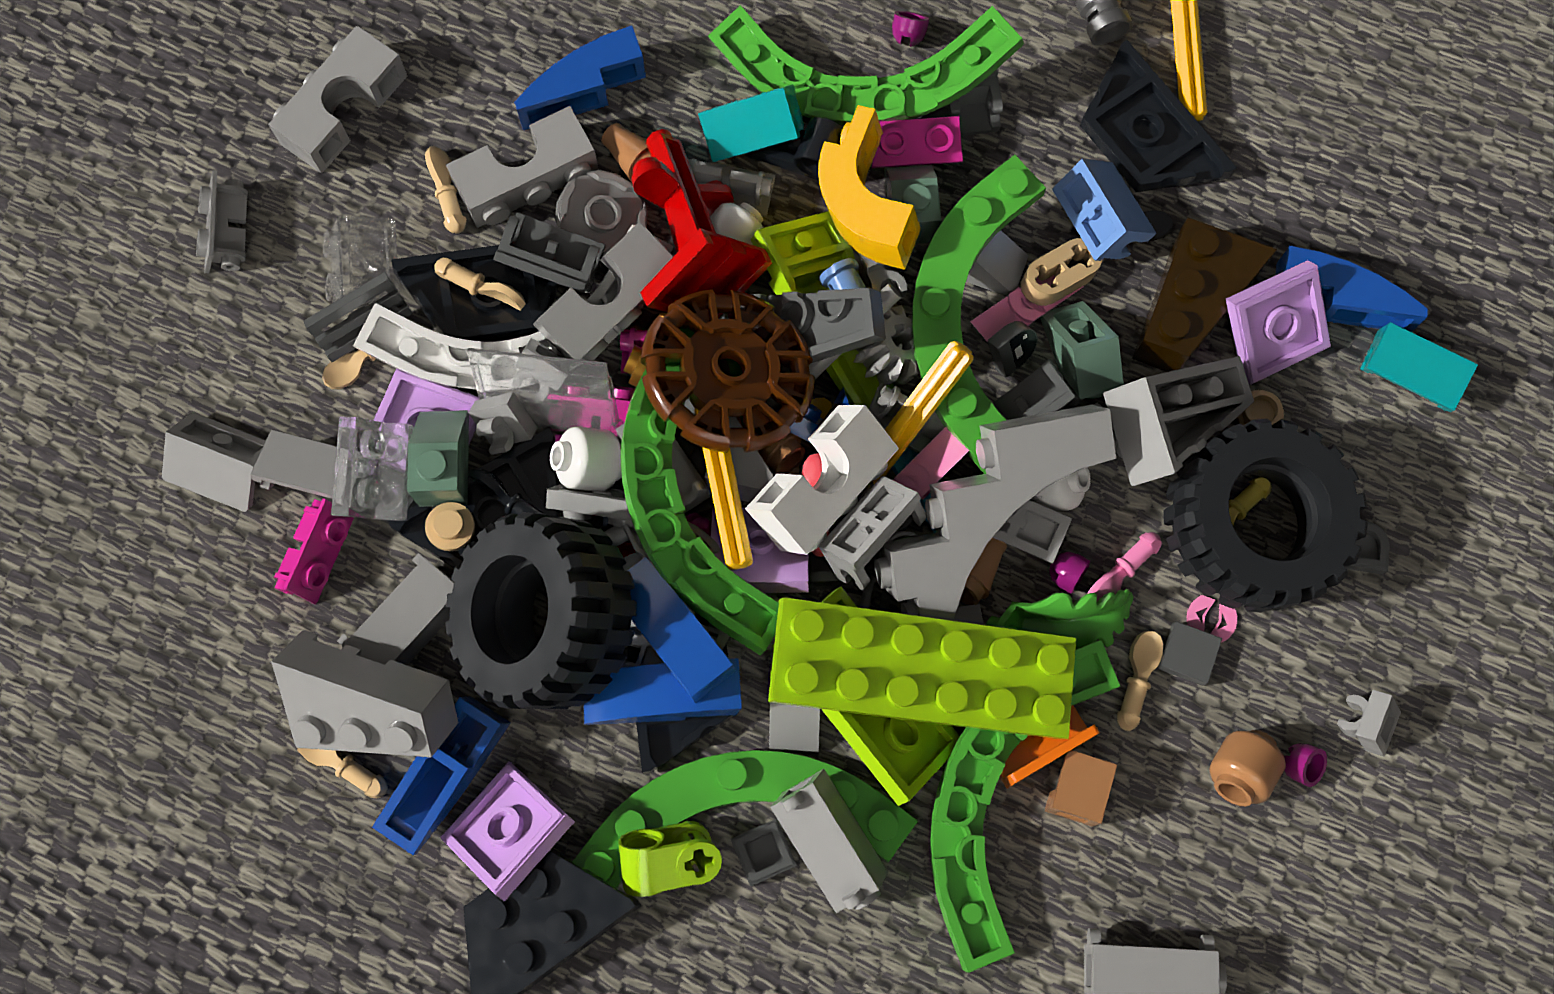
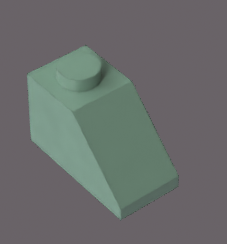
(917, 187)
(1084, 349)
(439, 458)

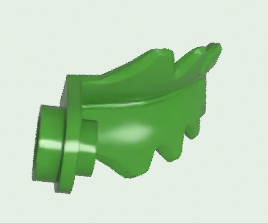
(1059, 616)

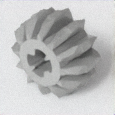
(894, 357)

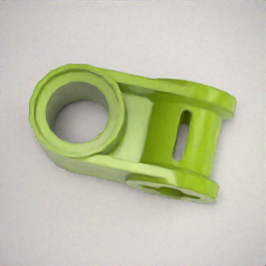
(664, 858)

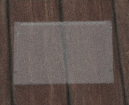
(551, 389)

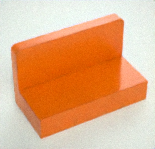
(1038, 752)

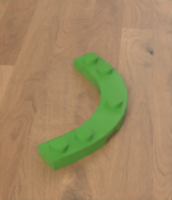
(896, 97)
(942, 282)
(669, 541)
(734, 780)
(959, 816)

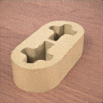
(1066, 278)

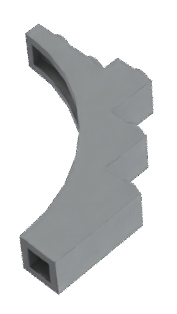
(968, 511)

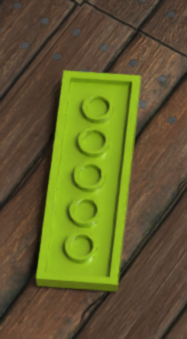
(922, 669)

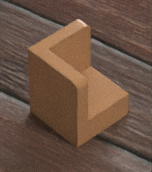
(1082, 789)

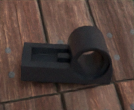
(802, 153)

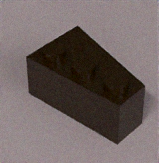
(1193, 290)

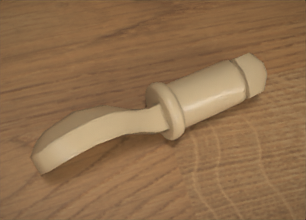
(446, 194)
(475, 283)
(345, 370)
(1145, 658)
(371, 784)

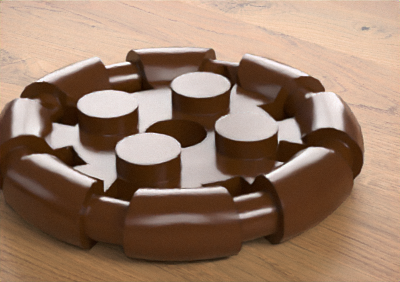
(722, 395)

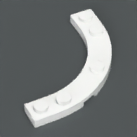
(443, 357)

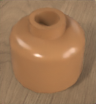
(1247, 767)

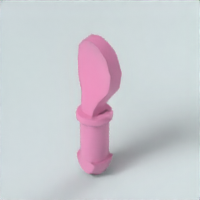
(1127, 565)

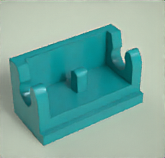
(752, 123)
(1419, 366)

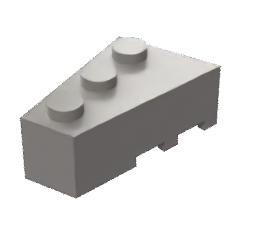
(1174, 415)
(359, 704)

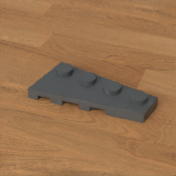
(828, 320)

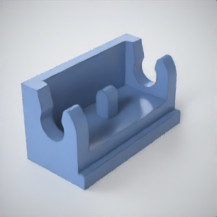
(1102, 209)

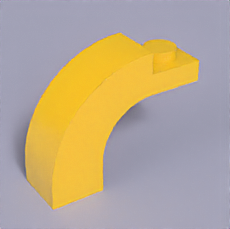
(868, 223)

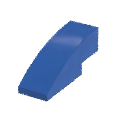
(583, 77)
(1357, 294)
(676, 633)
(656, 695)
(438, 781)

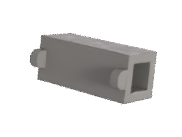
(405, 617)
(830, 842)
(1152, 970)

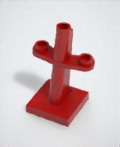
(702, 256)

